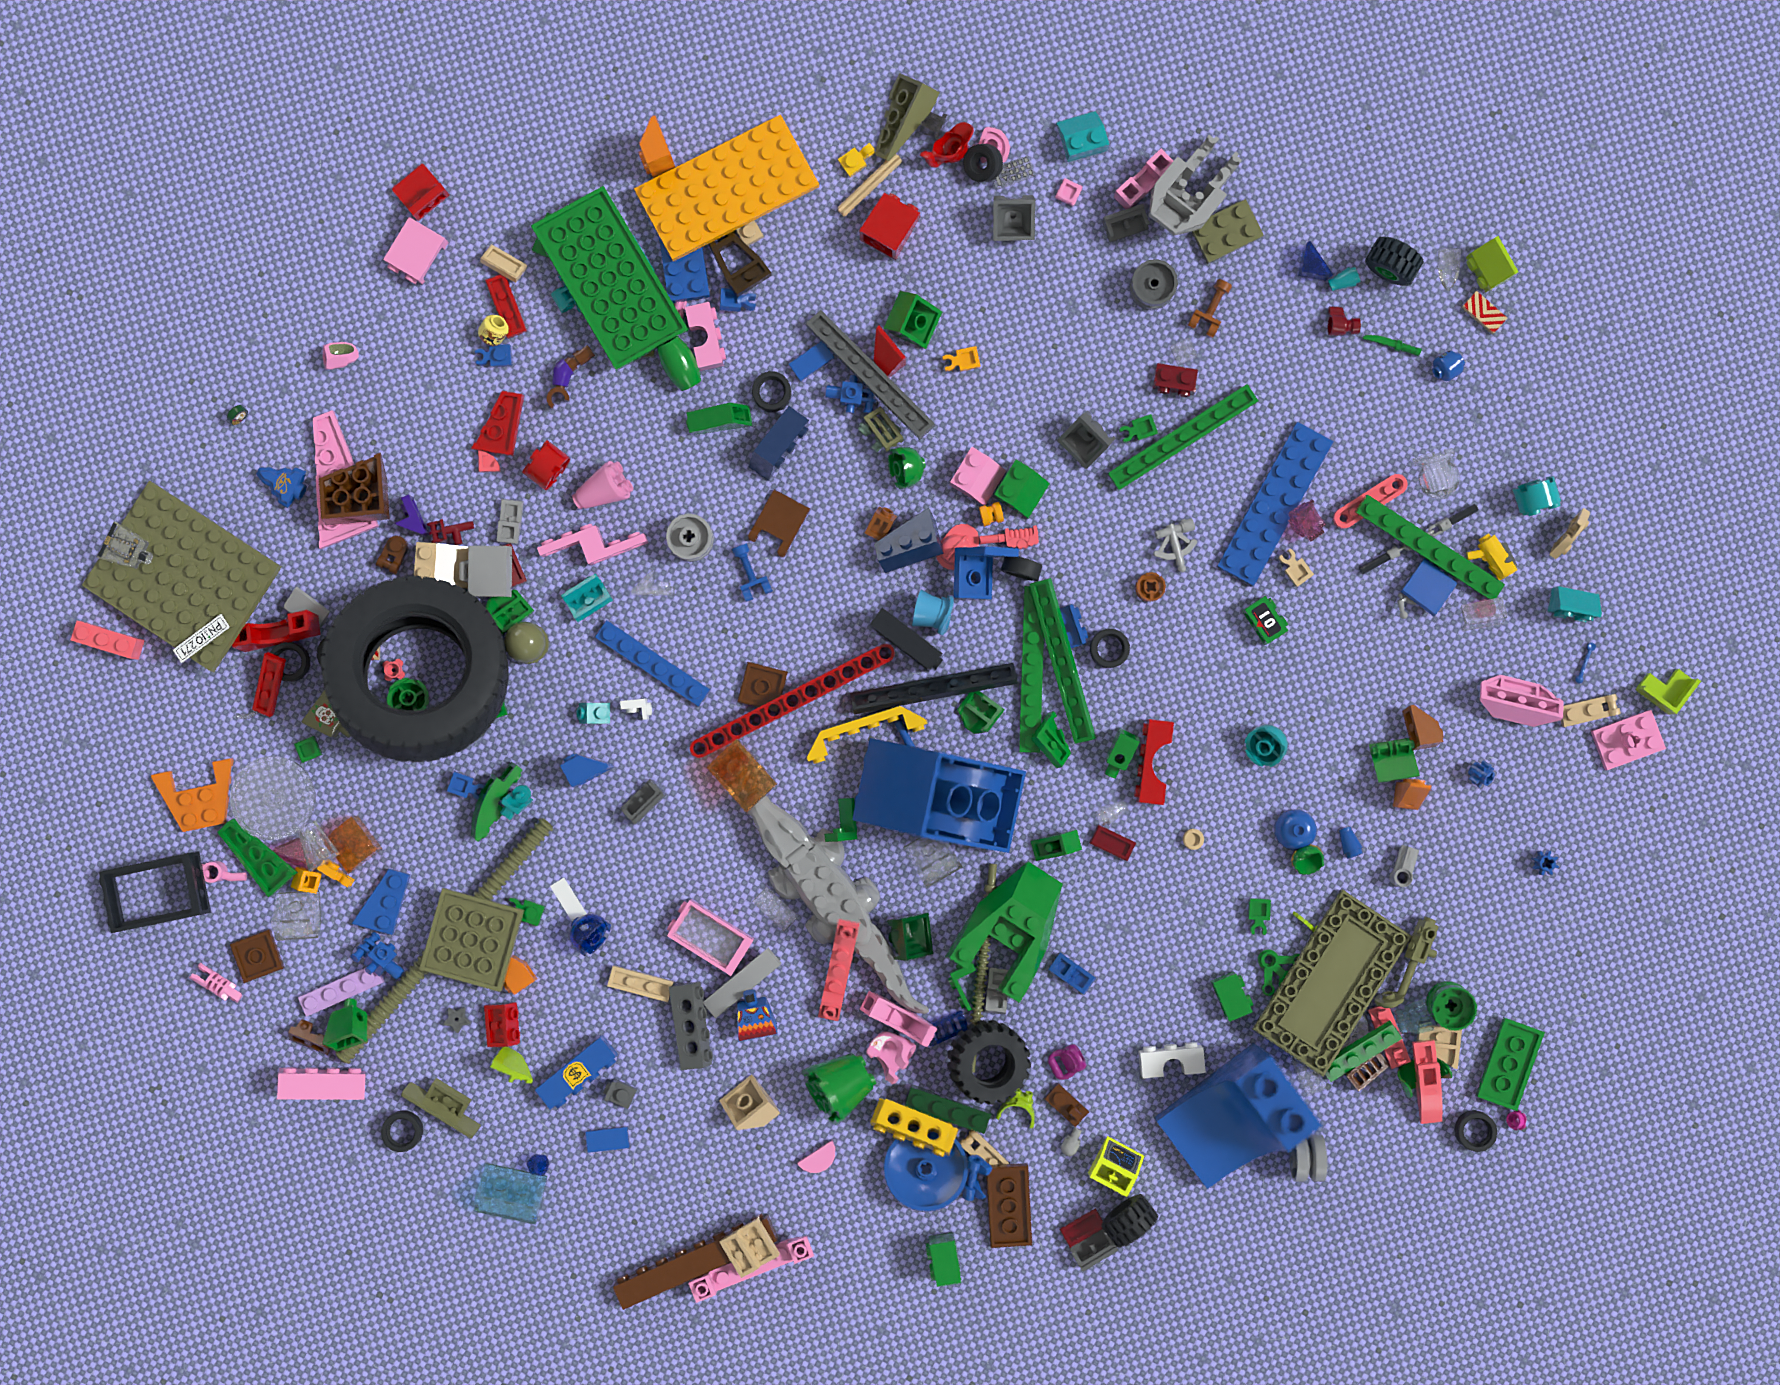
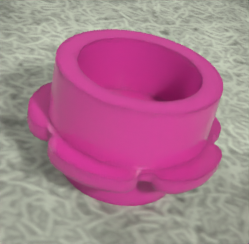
(1512, 1120)

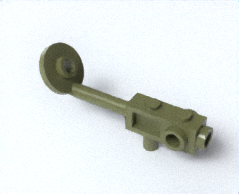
(1417, 951)

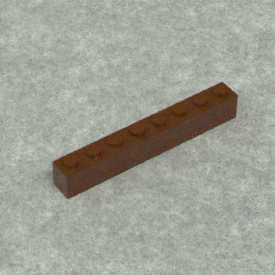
(680, 1268)

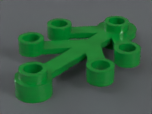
(1273, 966)

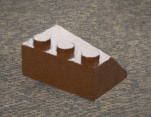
(355, 493)

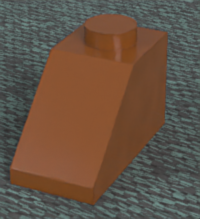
(1422, 728)

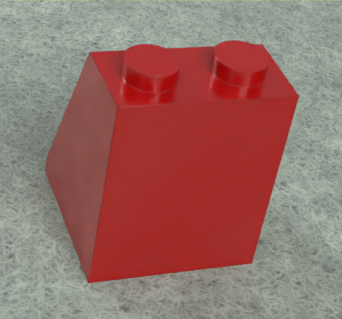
(889, 225)

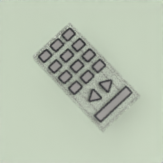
(1014, 172)

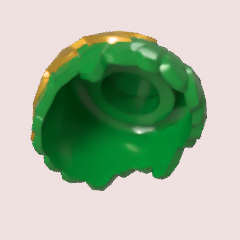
(1308, 859)

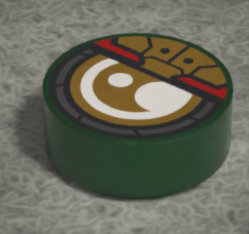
(237, 414)

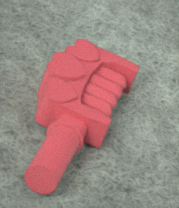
(1014, 539)

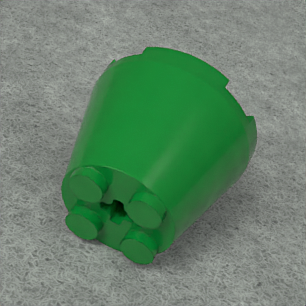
(839, 1085)

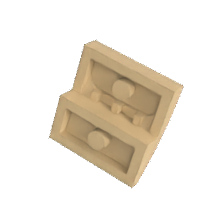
(749, 1247)

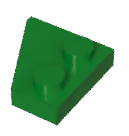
(1052, 741)

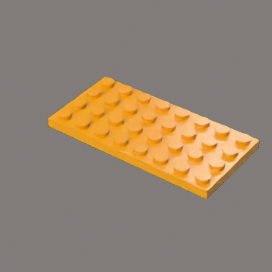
(726, 187)

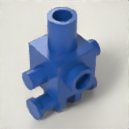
(851, 395)
(378, 957)

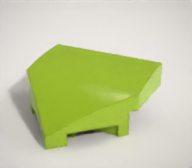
(513, 1064)

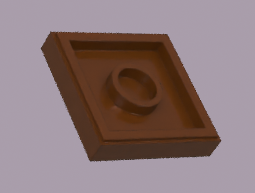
(762, 685)
(257, 956)

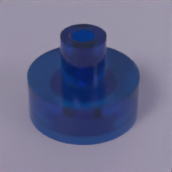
(538, 1164)

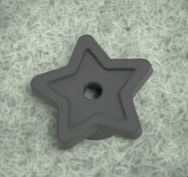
(457, 1025)

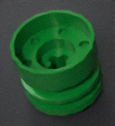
(1461, 1011)

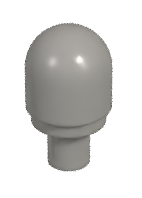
(1071, 1142)

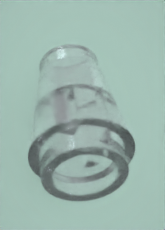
(1109, 813)

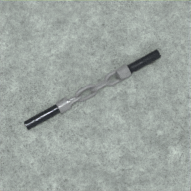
(1443, 525)

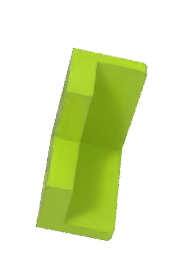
(1671, 695)

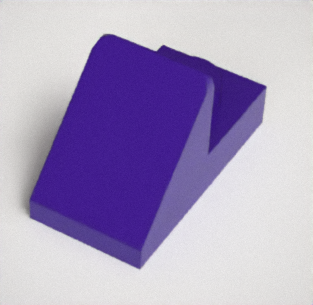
(414, 521)

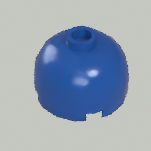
(1295, 829)

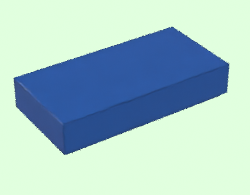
(811, 361)
(607, 1139)

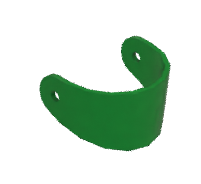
(1407, 1075)

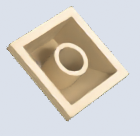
(749, 1105)

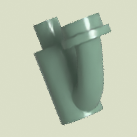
(865, 430)

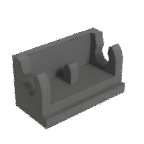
(1125, 223)
(643, 801)
(1093, 1250)

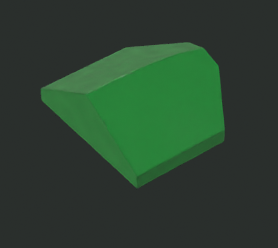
(508, 610)
(979, 712)

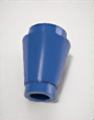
(1350, 844)

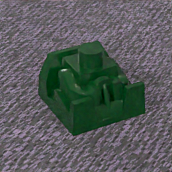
(911, 936)

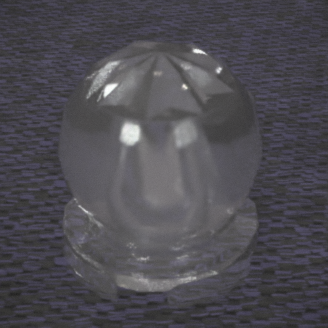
(1438, 474)

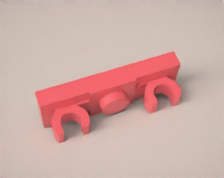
(1396, 1053)

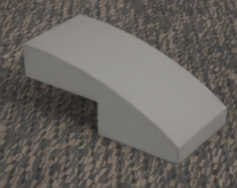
(510, 521)
(995, 1001)

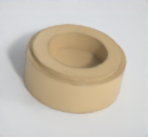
(1193, 839)

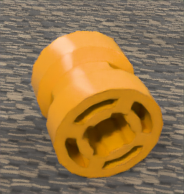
(986, 514)

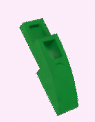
(487, 806)

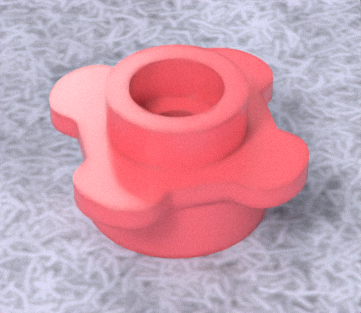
(389, 674)

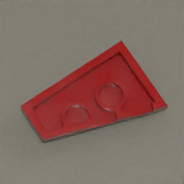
(502, 426)

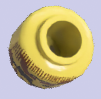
(493, 330)

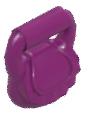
(1071, 1058)

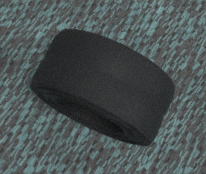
(972, 158)

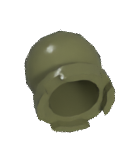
(526, 642)

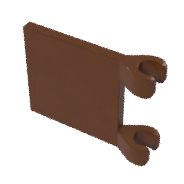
(781, 519)

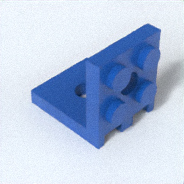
(980, 562)

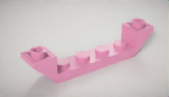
(708, 1284)

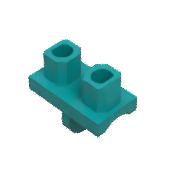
(516, 801)

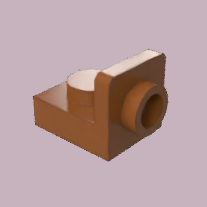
(880, 523)

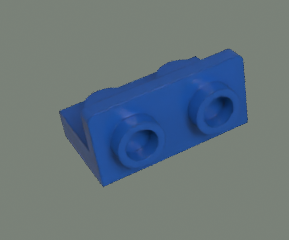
(1075, 633)

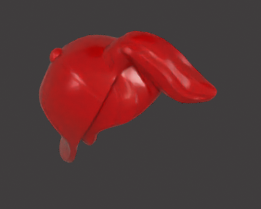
(951, 146)

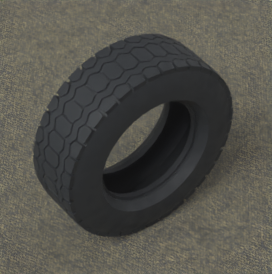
(402, 607)

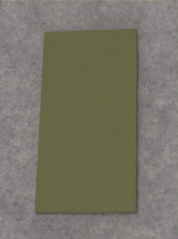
(1332, 982)

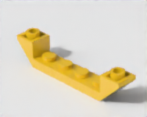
(819, 751)

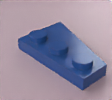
(385, 903)

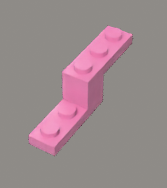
(592, 544)

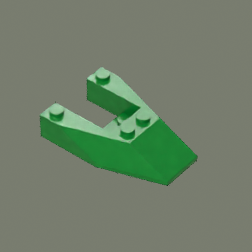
(1019, 917)

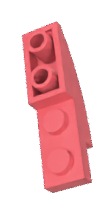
(1428, 1081)

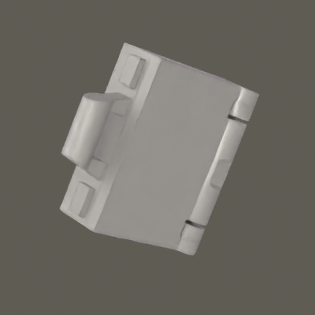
(488, 571)

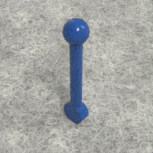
(1590, 647)

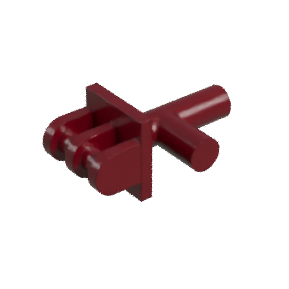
(451, 529)

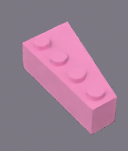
(321, 1084)

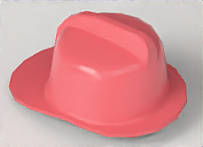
(959, 536)

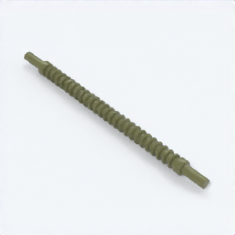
(981, 973)

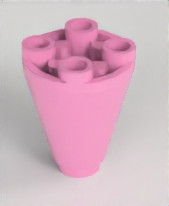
(603, 487)

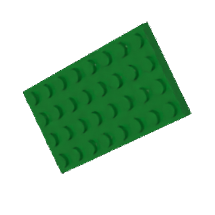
(609, 278)

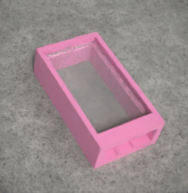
(709, 936)

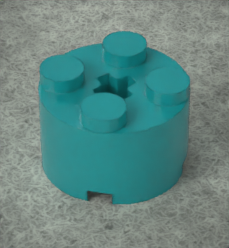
(1536, 496)

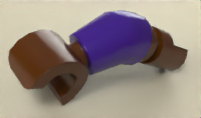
(564, 370)

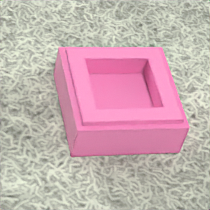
(1068, 192)

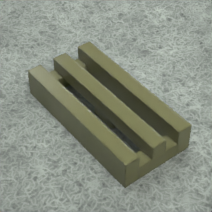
(892, 442)

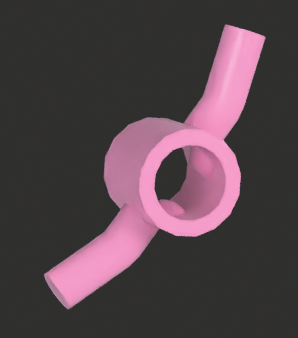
(223, 873)

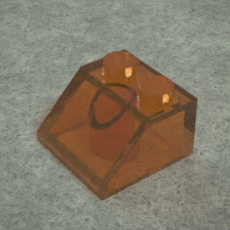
(353, 843)

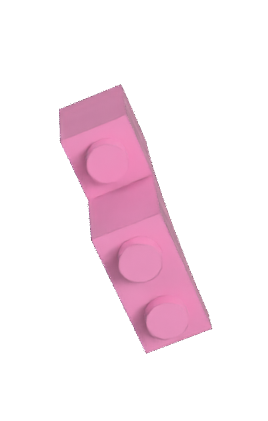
(898, 1018)

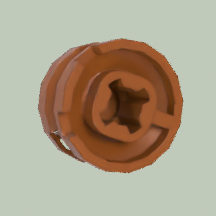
(1150, 587)

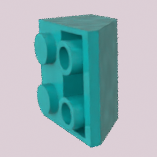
(1574, 603)

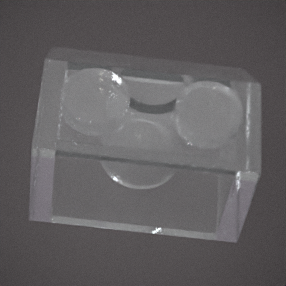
(932, 859)
(297, 916)

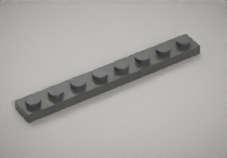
(870, 374)

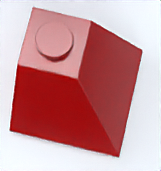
(887, 354)

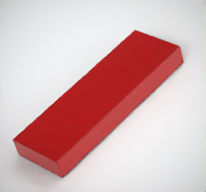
(506, 304)
(268, 684)

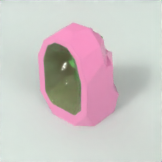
(339, 355)

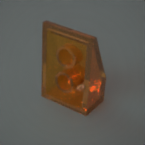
(742, 775)

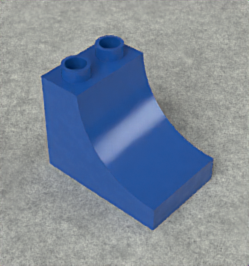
(938, 795)
(1237, 1116)

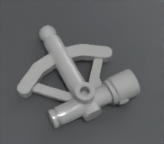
(1173, 532)

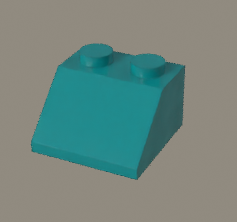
(1083, 136)

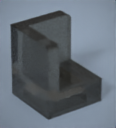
(933, 125)

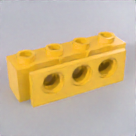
(886, 1109)

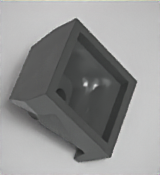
(1013, 218)
(1085, 440)

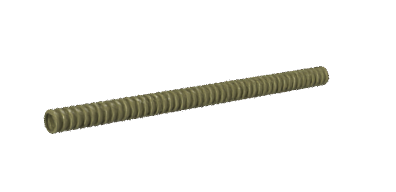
(414, 975)

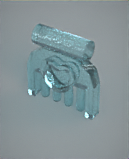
(1409, 1019)

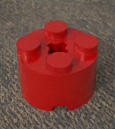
(546, 465)

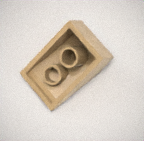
(440, 562)

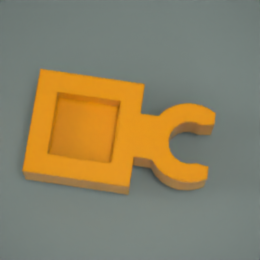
(965, 359)
(332, 870)

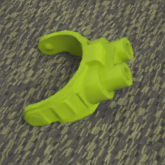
(1023, 1100)

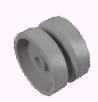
(688, 525)
(1309, 1159)

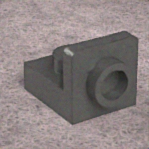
(619, 1093)

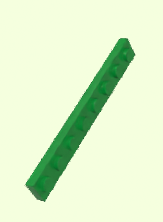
(1182, 437)
(1429, 548)
(1062, 660)
(1031, 674)

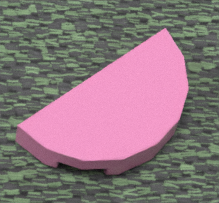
(819, 1159)

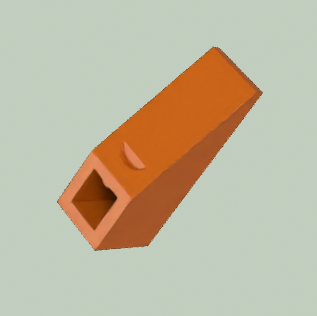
(1410, 793)
(518, 975)

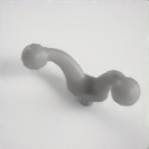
(1403, 614)

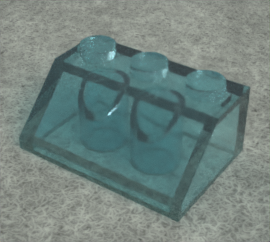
(510, 1193)

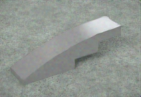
(742, 981)

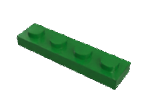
(1363, 1050)

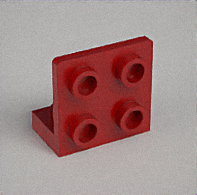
(420, 192)

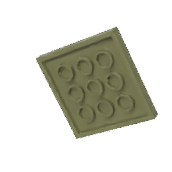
(471, 939)

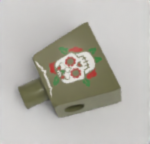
(323, 719)

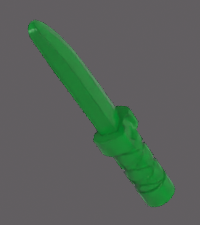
(1396, 344)

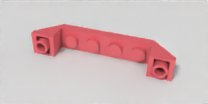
(838, 969)

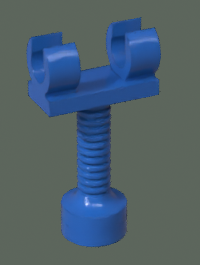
(741, 552)

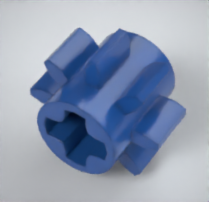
(1481, 773)
(1550, 865)

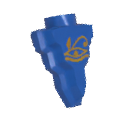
(284, 483)

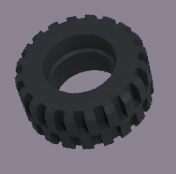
(1010, 1076)

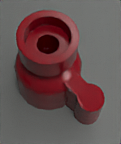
(1339, 324)

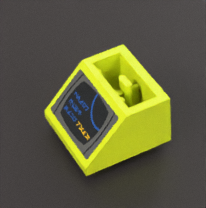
(1116, 1166)

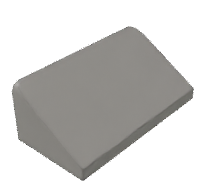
(301, 601)

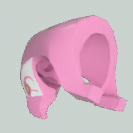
(892, 1052)

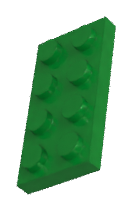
(1510, 1064)

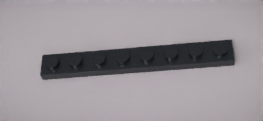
(933, 688)

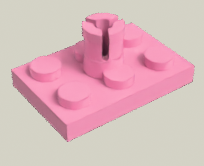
(1628, 740)

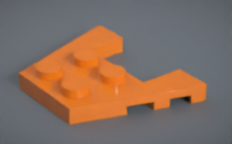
(201, 805)

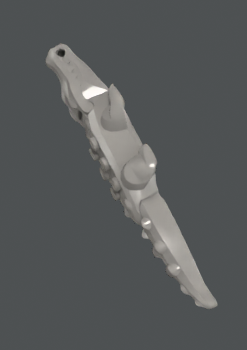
(814, 873)

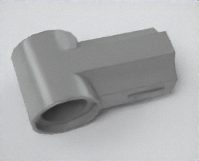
(1404, 863)

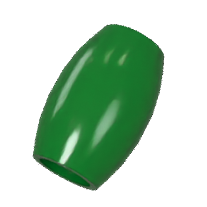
(679, 364)

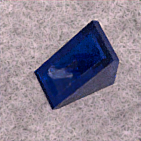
(1313, 265)

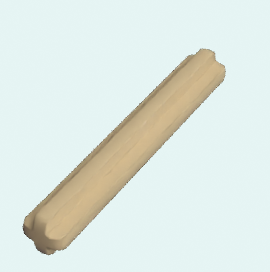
(869, 185)

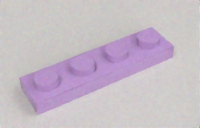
(338, 991)

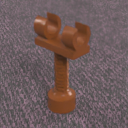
(1222, 287)

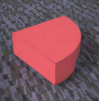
(487, 462)

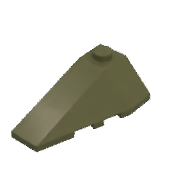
(908, 108)

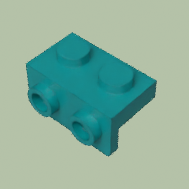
(586, 597)

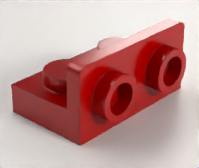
(502, 1025)

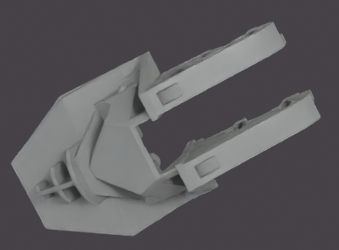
(1176, 208)

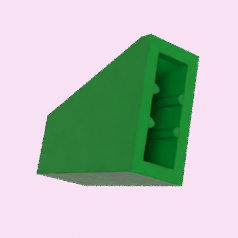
(719, 418)

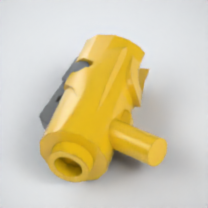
(1496, 554)

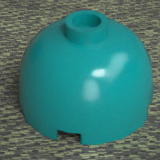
(1266, 745)

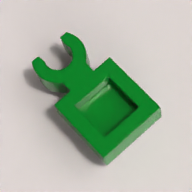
(1142, 428)
(532, 911)
(1259, 911)

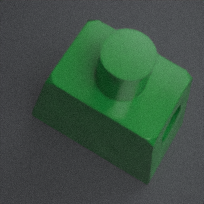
(1125, 744)
(346, 1027)

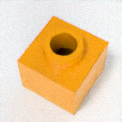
(306, 880)

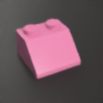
(977, 476)

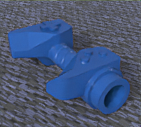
(972, 1187)

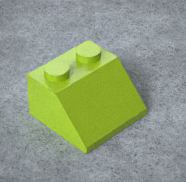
(1491, 264)

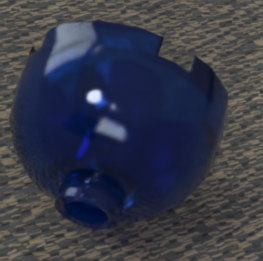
(588, 932)

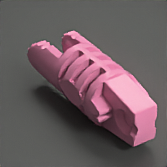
(217, 984)

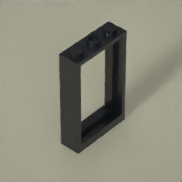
(195, 884)

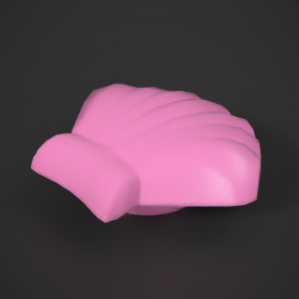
(996, 138)

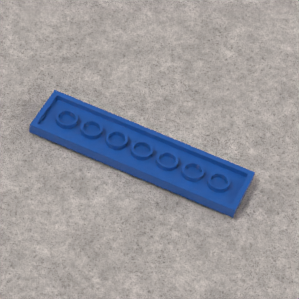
(1270, 508)

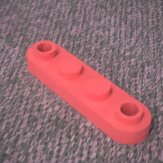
(1381, 492)

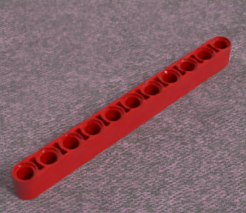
(781, 701)

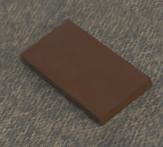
(1009, 1206)

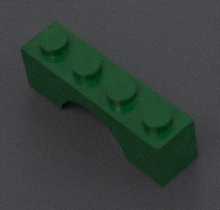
(952, 1111)

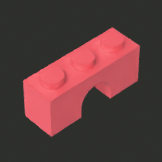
(107, 640)

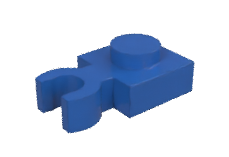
(730, 302)
(497, 356)
(462, 785)

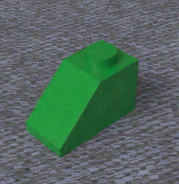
(1056, 845)

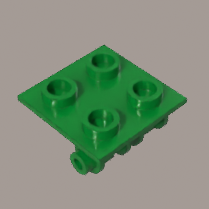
(1394, 760)

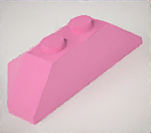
(1520, 701)

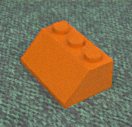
(655, 152)

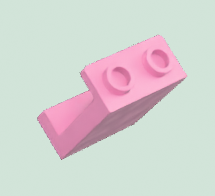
(414, 251)

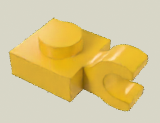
(854, 161)

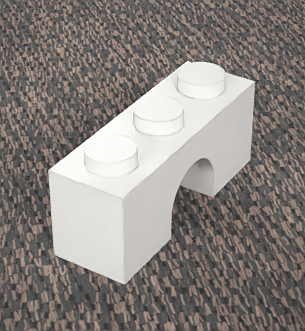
(1153, 1059)

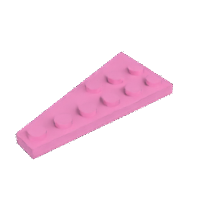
(331, 456)

